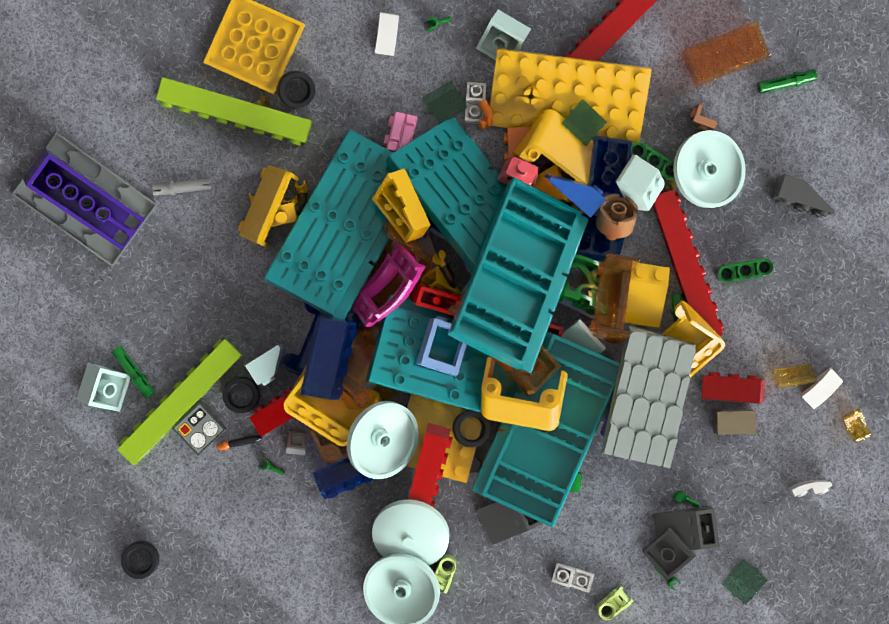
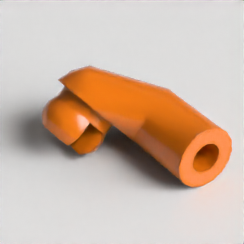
(487, 112)

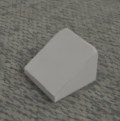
(296, 443)

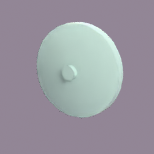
(709, 169)
(382, 440)
(411, 529)
(401, 589)

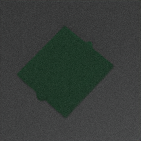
(445, 102)
(584, 122)
(744, 582)

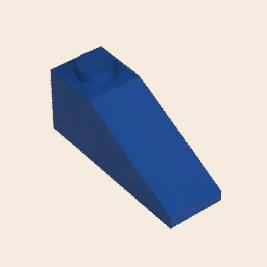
(581, 194)

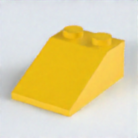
(647, 295)

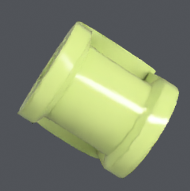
(443, 574)
(615, 603)

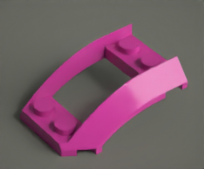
(398, 261)

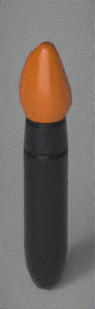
(239, 442)

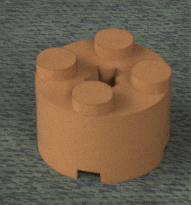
(616, 216)

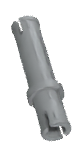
(181, 187)

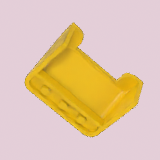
(558, 145)
(265, 204)
(694, 329)
(324, 416)

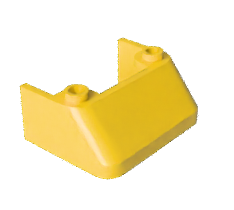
(520, 412)

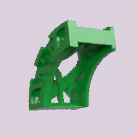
(579, 300)

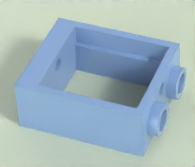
(423, 359)

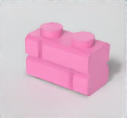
(401, 131)

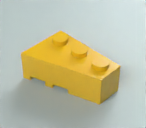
(402, 206)

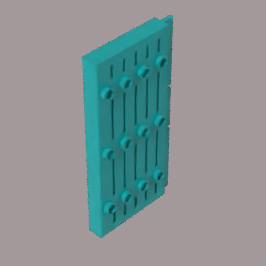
(453, 185)
(336, 232)
(519, 276)
(397, 352)
(537, 467)

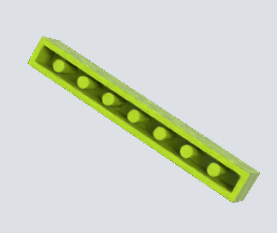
(233, 110)
(183, 398)

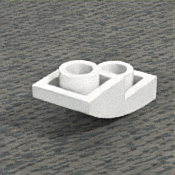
(386, 34)
(475, 93)
(823, 388)
(816, 486)
(573, 577)

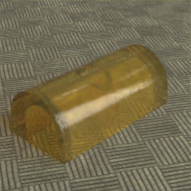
(794, 375)

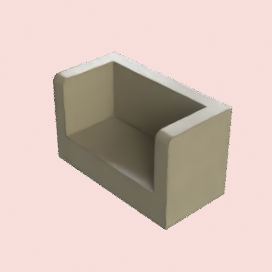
(734, 422)

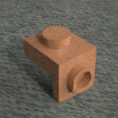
(702, 122)

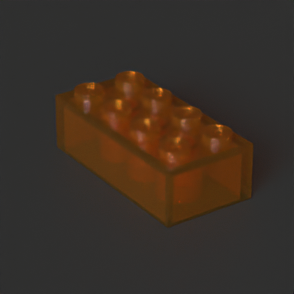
(726, 54)

